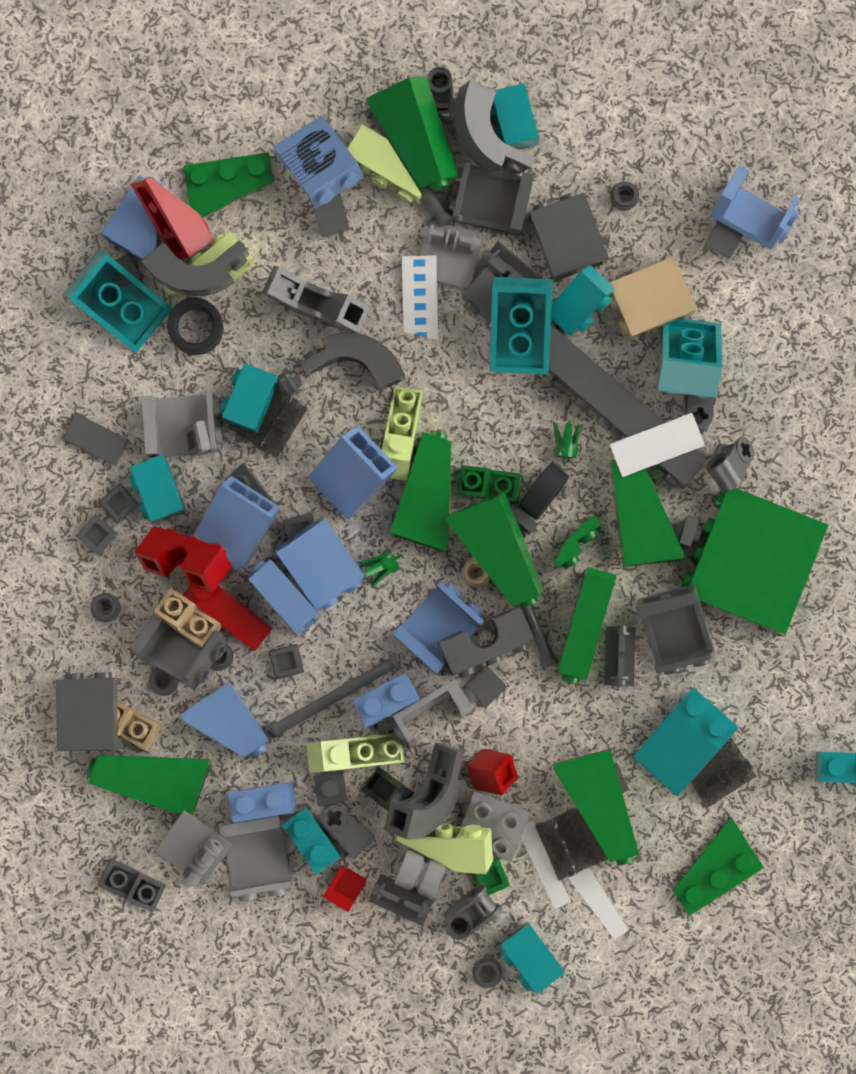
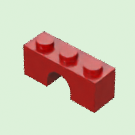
(200, 561)

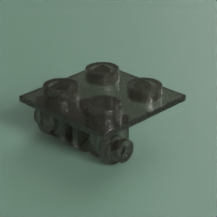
(278, 424)
(723, 774)
(569, 844)

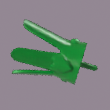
(568, 445)
(383, 564)

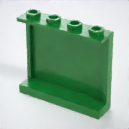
(755, 559)

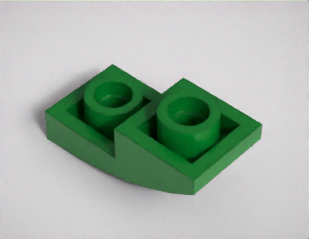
(486, 483)
(569, 553)

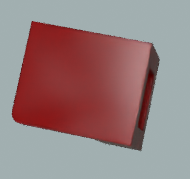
(492, 771)
(345, 888)

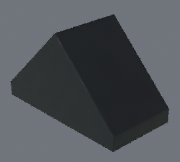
(385, 788)

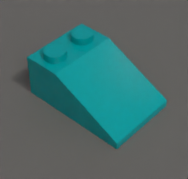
(125, 312)
(521, 325)
(690, 358)
(685, 742)

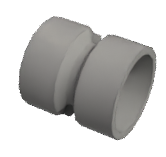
(421, 874)

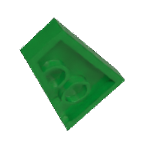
(223, 181)
(718, 869)

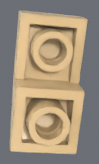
(186, 618)
(136, 727)

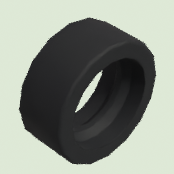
(195, 304)
(543, 491)

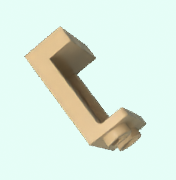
(651, 298)

